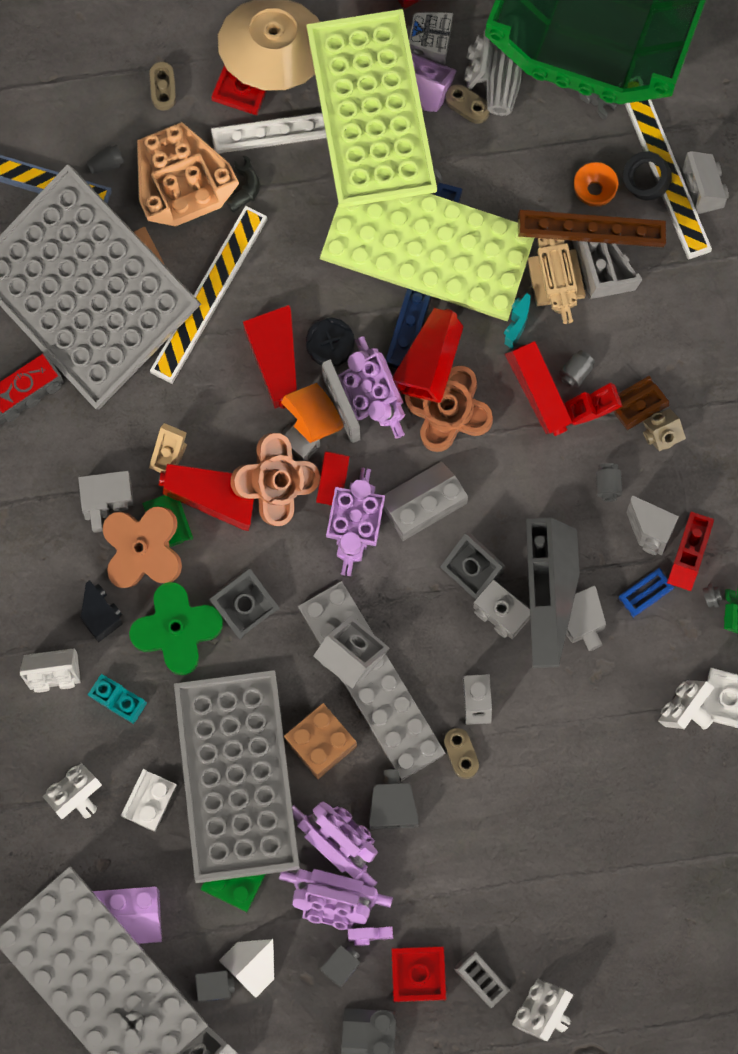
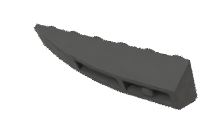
(552, 586)

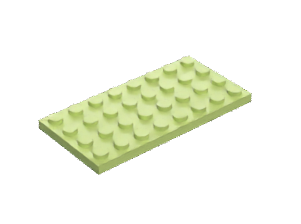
(371, 108)
(433, 250)

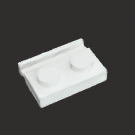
(149, 800)

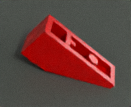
(690, 551)

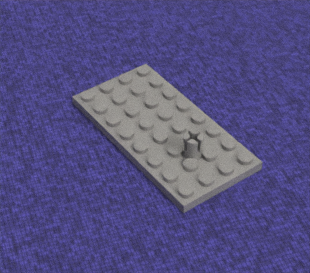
(236, 777)
(97, 973)

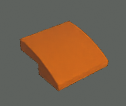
(314, 412)

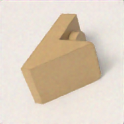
(168, 448)

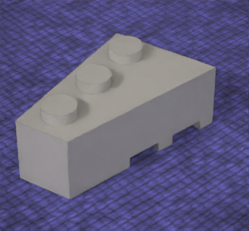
(605, 269)

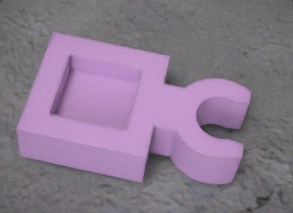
(363, 936)

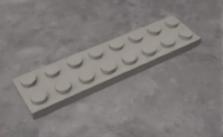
(381, 694)

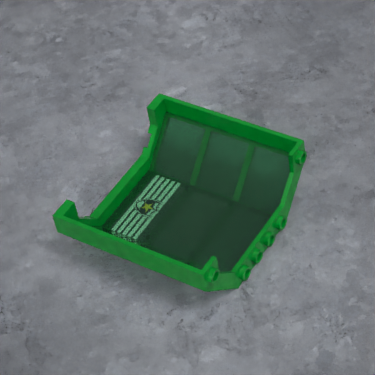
(598, 46)

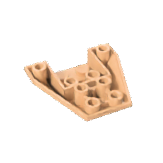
(181, 176)

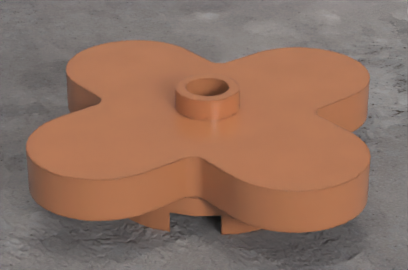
(465, 416)
(259, 482)
(154, 534)

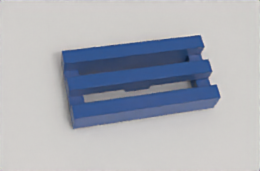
(629, 605)

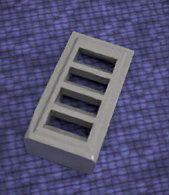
(488, 972)

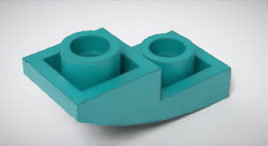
(519, 315)
(117, 698)

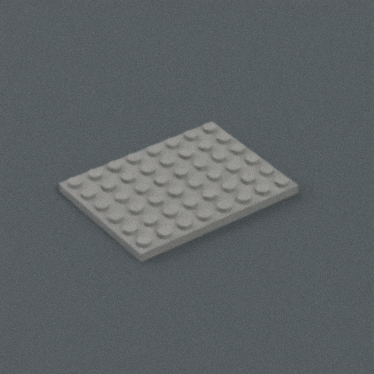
(87, 287)

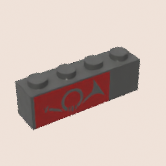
(27, 387)

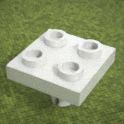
(687, 706)
(73, 792)
(543, 1010)

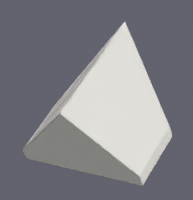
(251, 964)

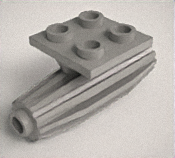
(499, 71)

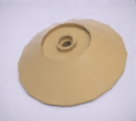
(264, 58)

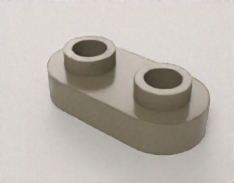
(164, 87)
(465, 104)
(460, 753)

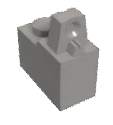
(103, 493)

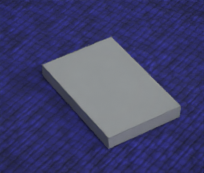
(341, 401)

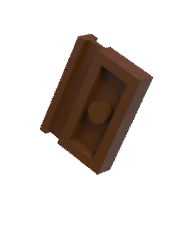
(640, 403)

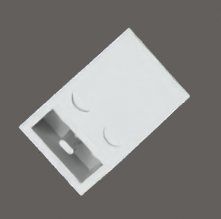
(50, 670)

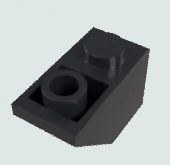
(97, 614)

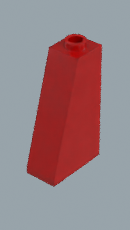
(273, 349)
(430, 357)
(539, 388)
(207, 492)

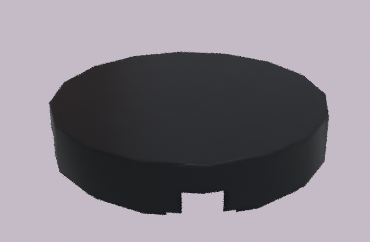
(330, 340)

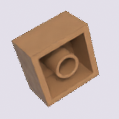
(320, 741)

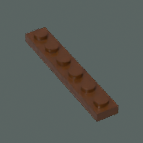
(591, 228)

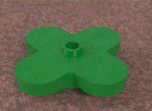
(178, 647)

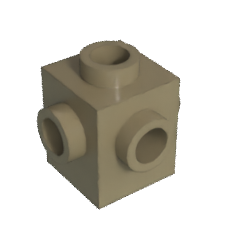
(663, 430)

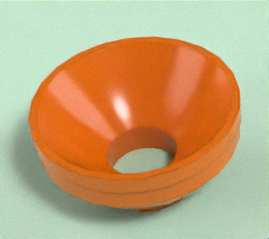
(599, 174)

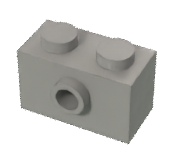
(501, 610)

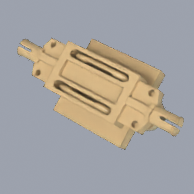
(556, 277)

